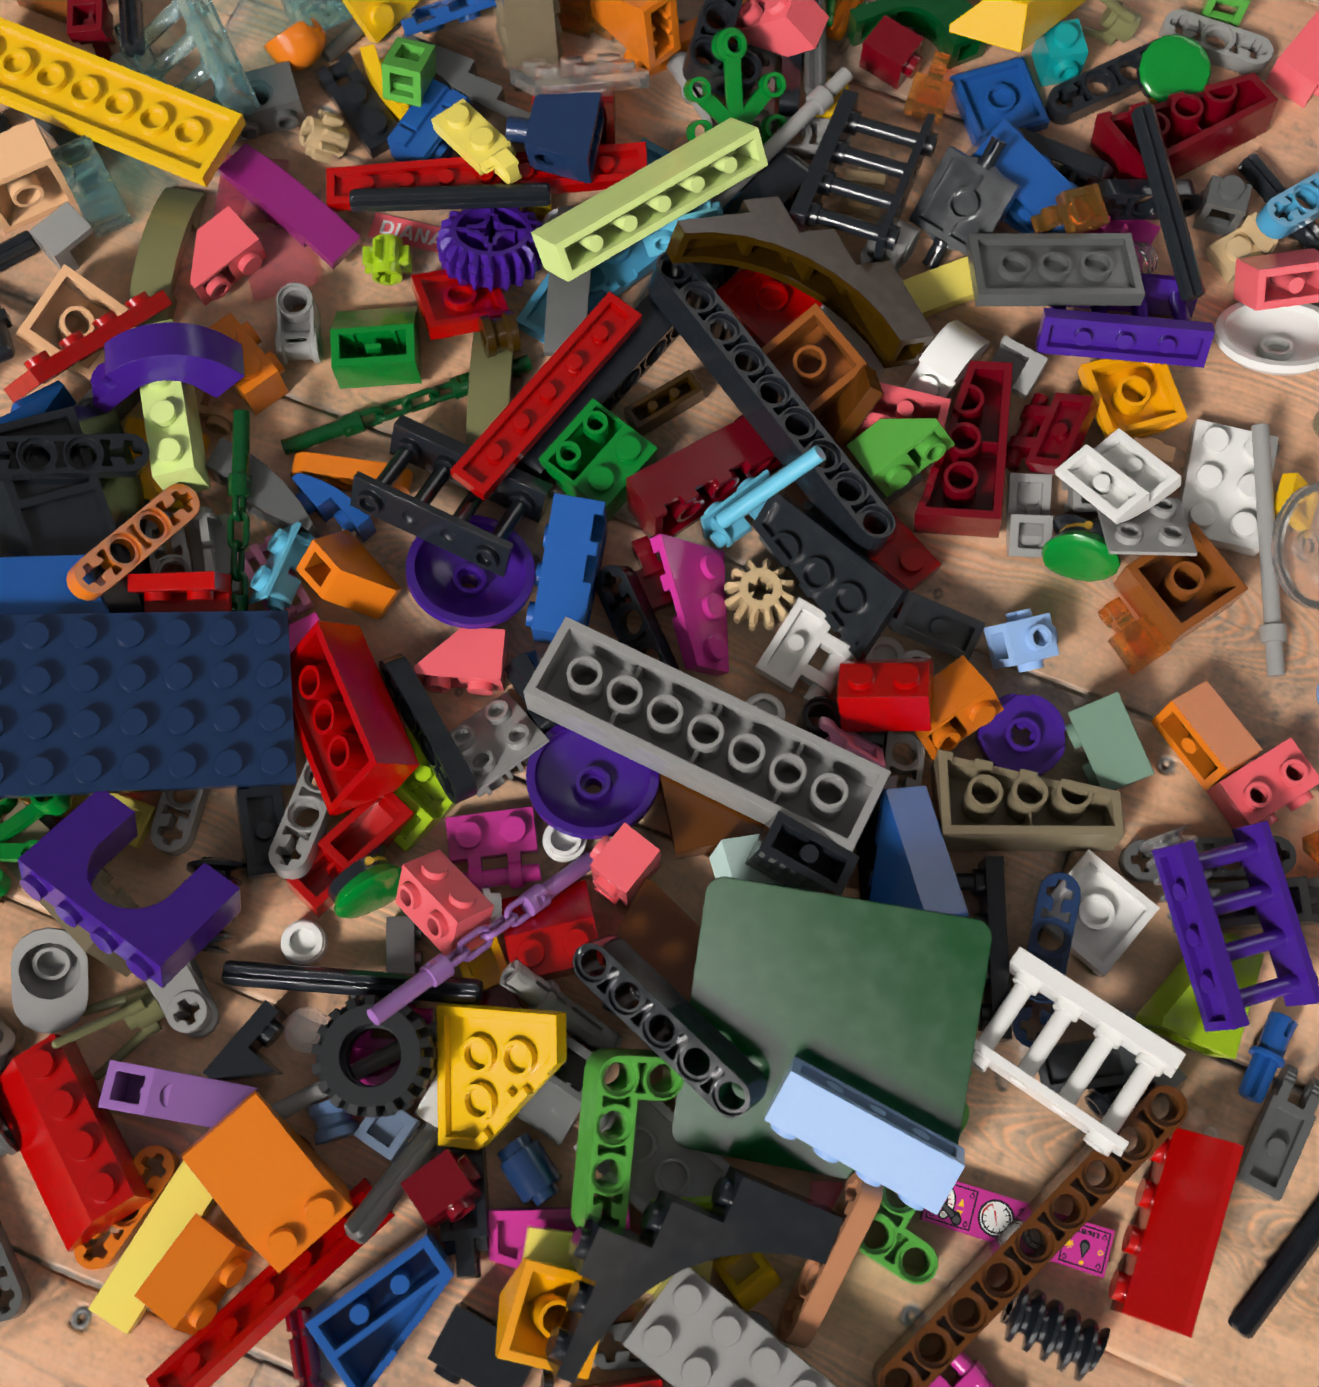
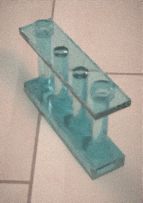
(216, 51)

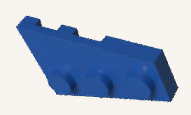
(434, 15)

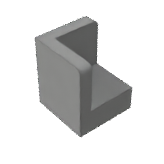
(60, 234)
(1026, 365)

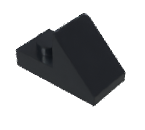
(241, 1055)

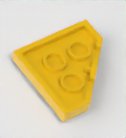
(491, 1067)

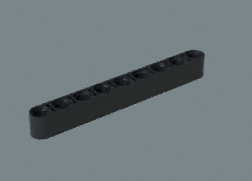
(770, 403)

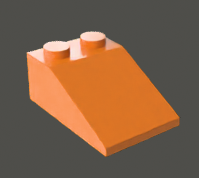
(268, 1181)

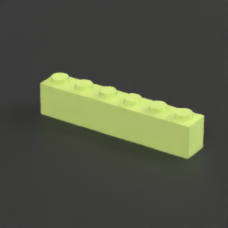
(649, 199)

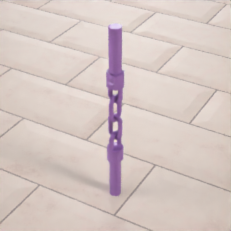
(442, 968)

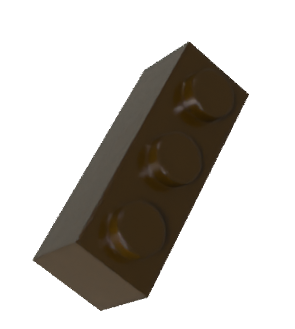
(664, 403)

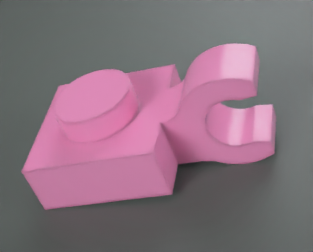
(852, 742)

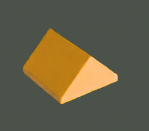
(530, 1310)

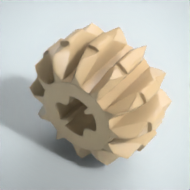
(774, 602)

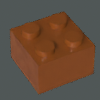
(815, 360)
(1181, 590)

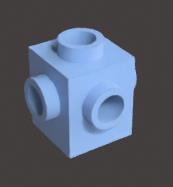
(1022, 641)

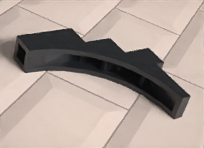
(676, 1235)

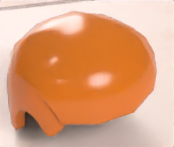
(299, 45)

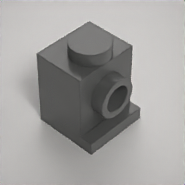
(1226, 195)

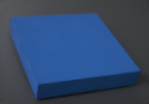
(997, 93)

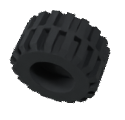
(335, 1069)

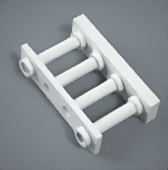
(1111, 1031)

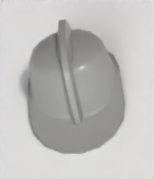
(49, 980)

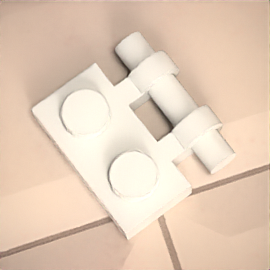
(795, 646)

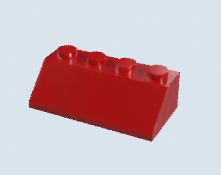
(347, 718)
(70, 1141)
(1175, 1231)

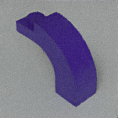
(166, 353)

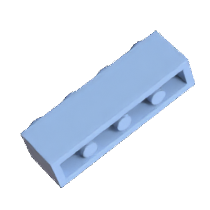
(865, 1136)

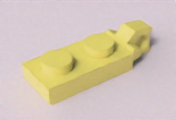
(477, 141)

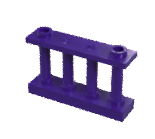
(1134, 335)
(1200, 934)

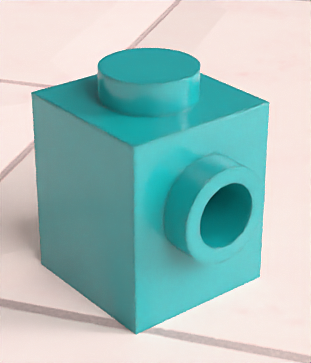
(1060, 53)

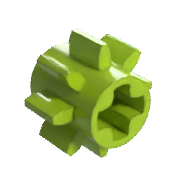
(387, 259)

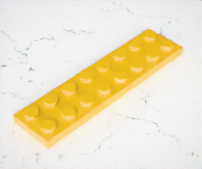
(114, 105)

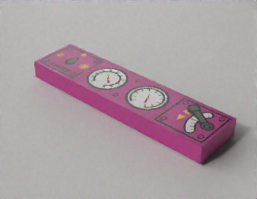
(988, 1214)

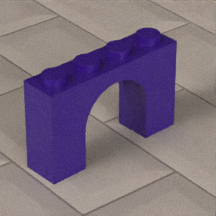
(151, 939)

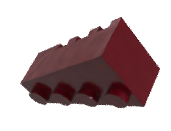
(1192, 125)
(968, 481)
(684, 484)

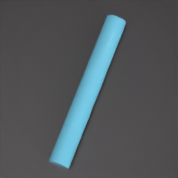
(771, 486)

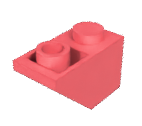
(782, 25)
(223, 255)
(467, 661)

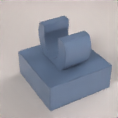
(389, 1133)

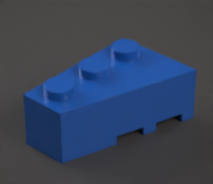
(1029, 169)
(570, 564)
(379, 1309)

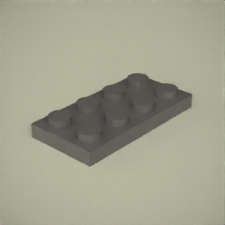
(1054, 269)

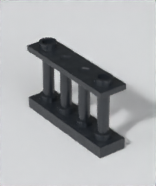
(835, 150)
(437, 454)
(989, 885)

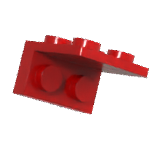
(183, 591)

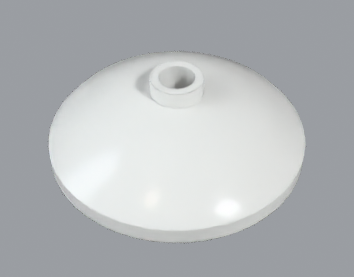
(1271, 339)

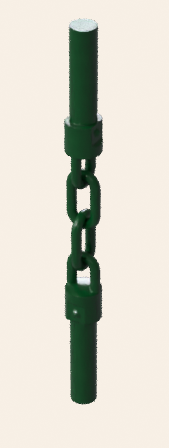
(353, 423)
(239, 487)

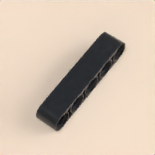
(691, 1027)

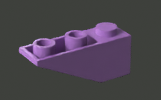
(169, 1094)

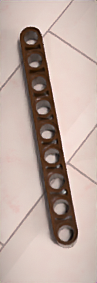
(1006, 1247)

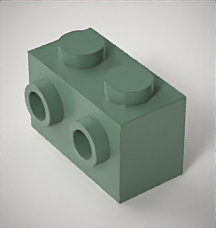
(1109, 743)

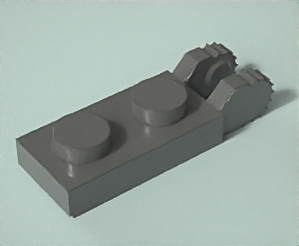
(1278, 1136)

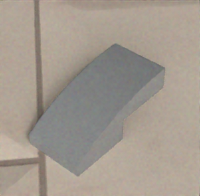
(1028, 514)

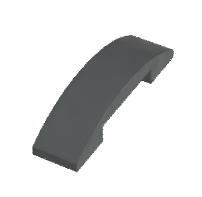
(565, 305)

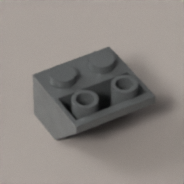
(558, 1101)

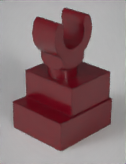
(91, 24)

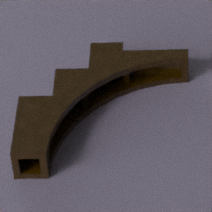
(817, 263)

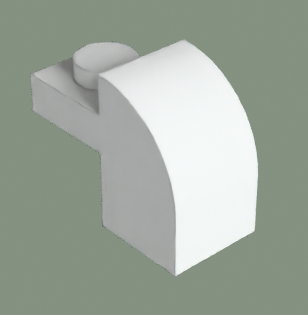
(947, 360)

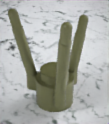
(1118, 21)
(136, 1007)

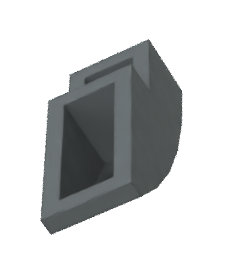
(270, 497)

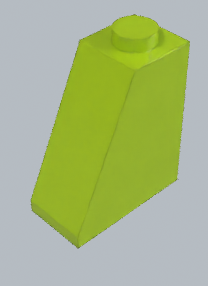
(1176, 1016)

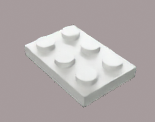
(1221, 485)

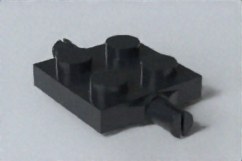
(963, 199)

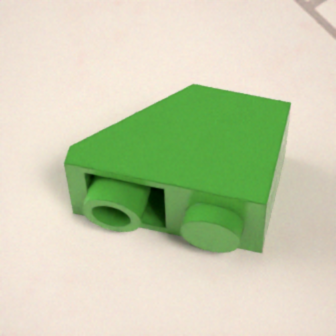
(899, 449)

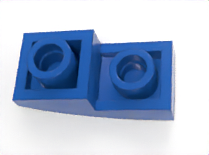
(331, 502)

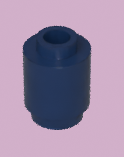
(529, 1170)

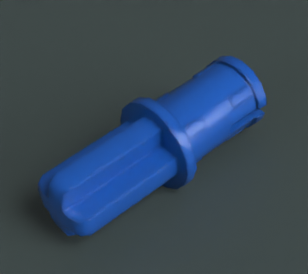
(1267, 1056)

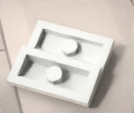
(1119, 477)

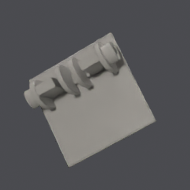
(1153, 532)
(497, 741)

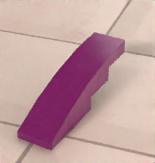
(290, 205)

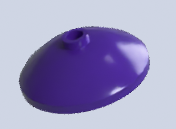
(438, 576)
(572, 763)

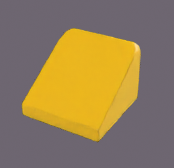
(747, 1277)

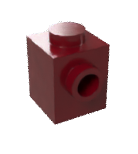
(892, 52)
(444, 1188)

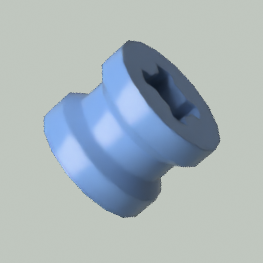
(331, 1122)

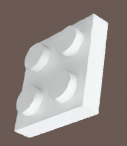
(1107, 916)

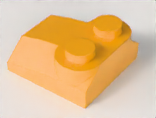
(1132, 396)

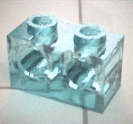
(92, 186)

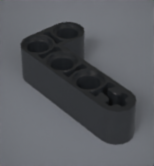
(725, 15)

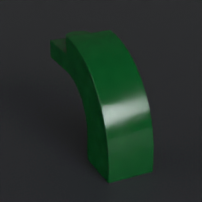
(926, 18)

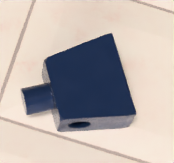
(561, 133)

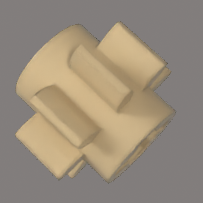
(324, 136)

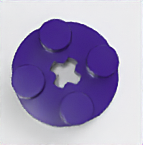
(1046, 735)

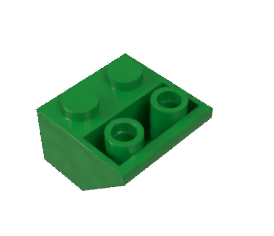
(376, 347)
(597, 457)

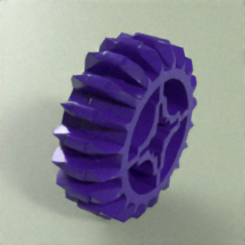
(489, 247)

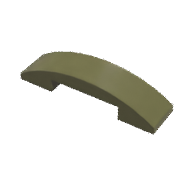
(164, 245)
(488, 388)

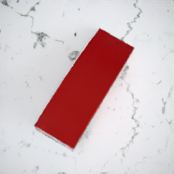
(348, 842)

